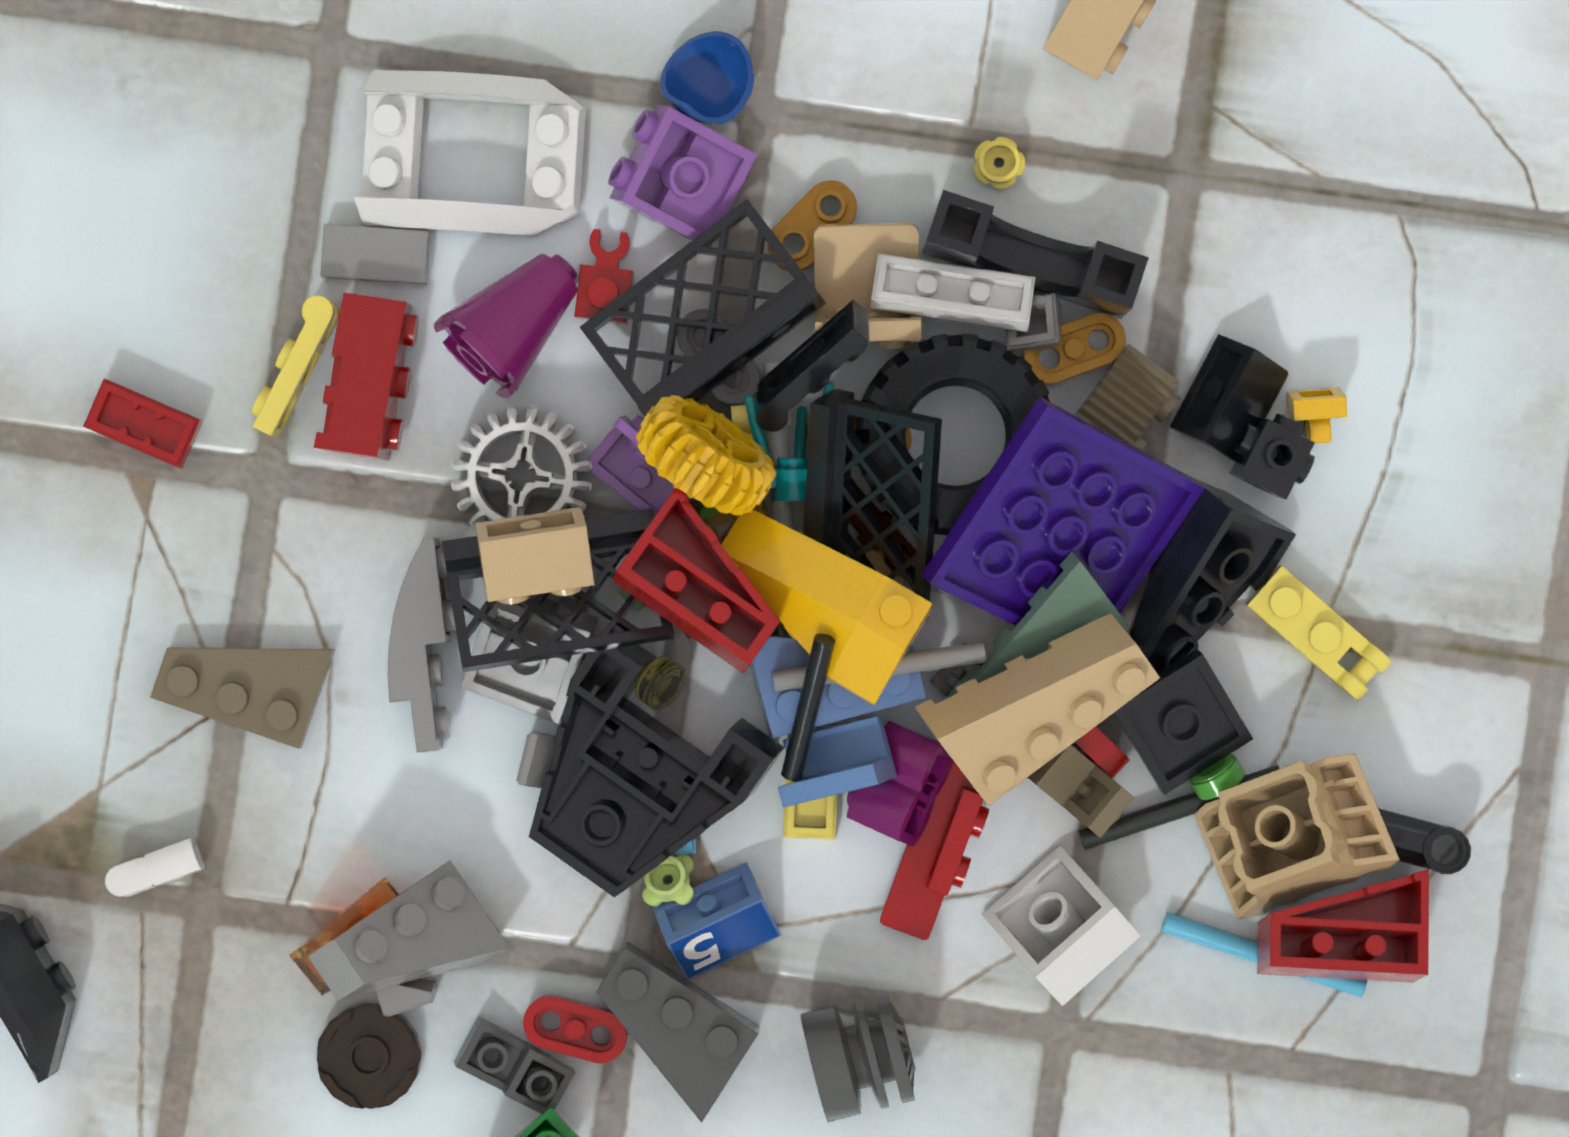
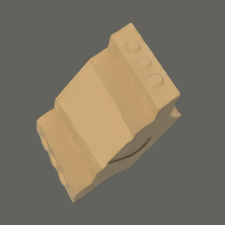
(1295, 834)

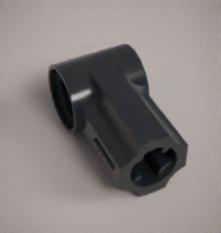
(1414, 840)

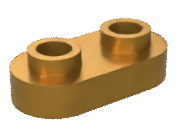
(807, 216)
(1075, 353)

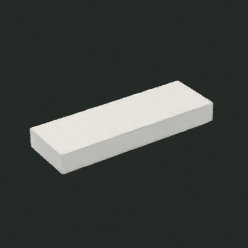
(952, 292)

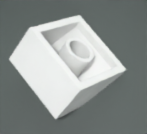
(1061, 925)

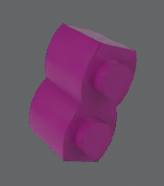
(904, 803)

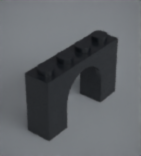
(1089, 276)

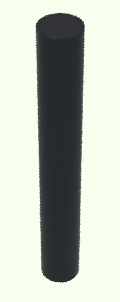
(808, 707)

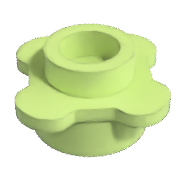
(678, 891)

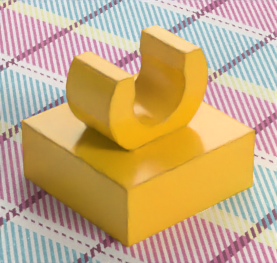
(1316, 409)

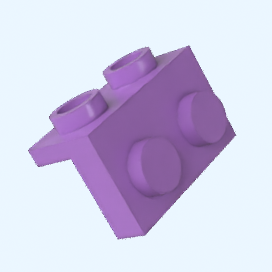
(625, 470)

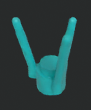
(791, 472)

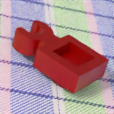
(604, 281)

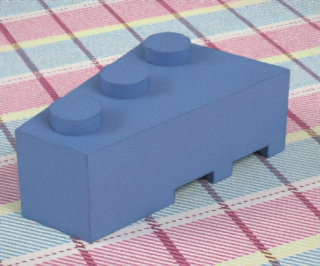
(836, 702)

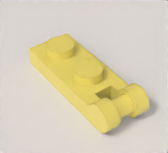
(296, 364)
(1317, 631)

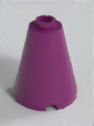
(510, 321)

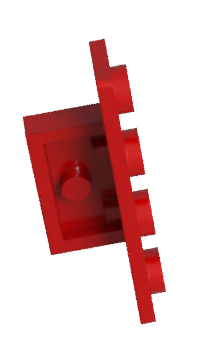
(936, 858)

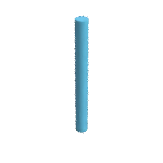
(1241, 947)

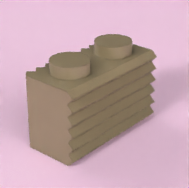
(1130, 397)

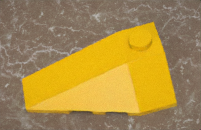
(832, 595)

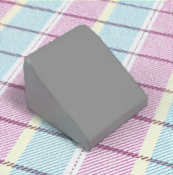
(1043, 327)
(535, 759)
(406, 996)

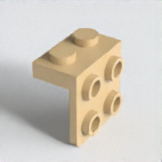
(846, 272)

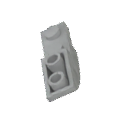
(419, 620)

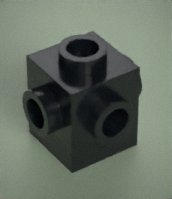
(1255, 455)

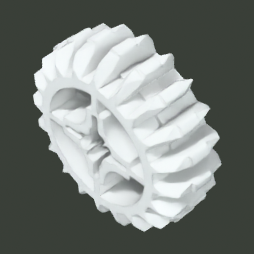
(529, 429)

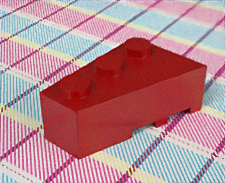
(368, 377)
(1353, 935)

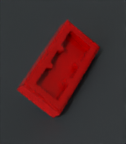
(142, 423)

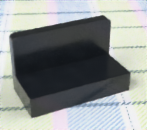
(1227, 394)

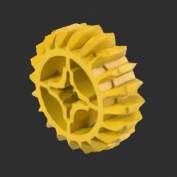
(705, 455)

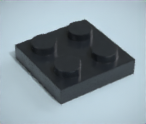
(1182, 723)

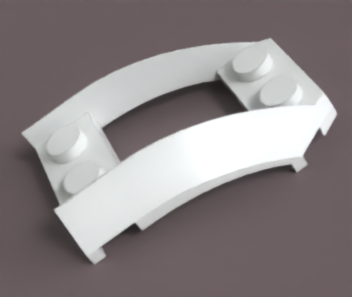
(394, 153)

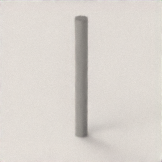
(911, 663)

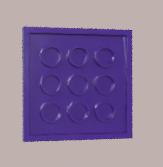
(1055, 494)

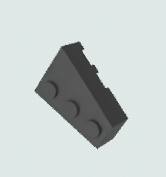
(678, 1026)

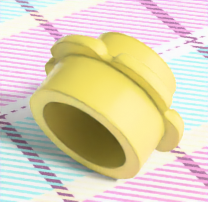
(1000, 148)

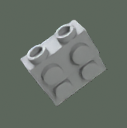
(535, 685)

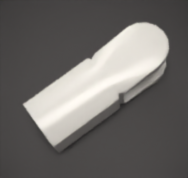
(155, 869)

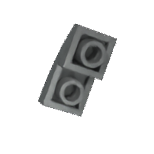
(514, 1066)

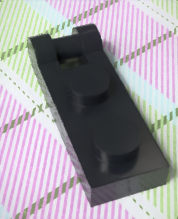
(811, 365)

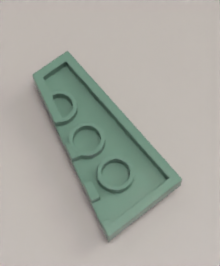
(1062, 608)

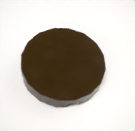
(368, 1057)

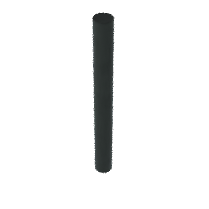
(1155, 815)

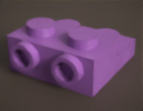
(680, 172)

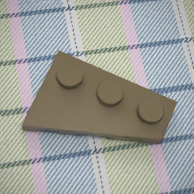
(247, 687)

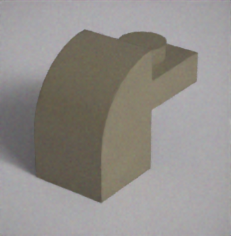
(1083, 790)

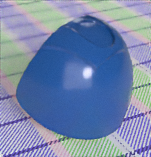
(709, 77)

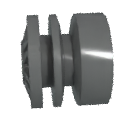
(858, 1056)

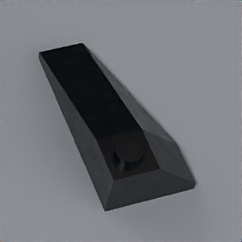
(1202, 573)

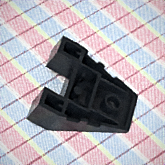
(628, 786)

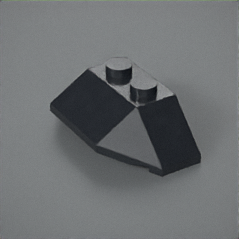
(33, 992)

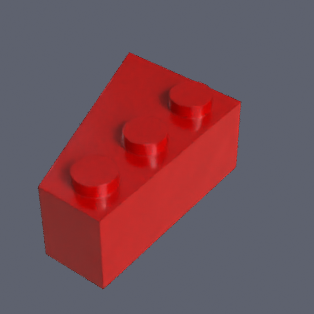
(696, 584)

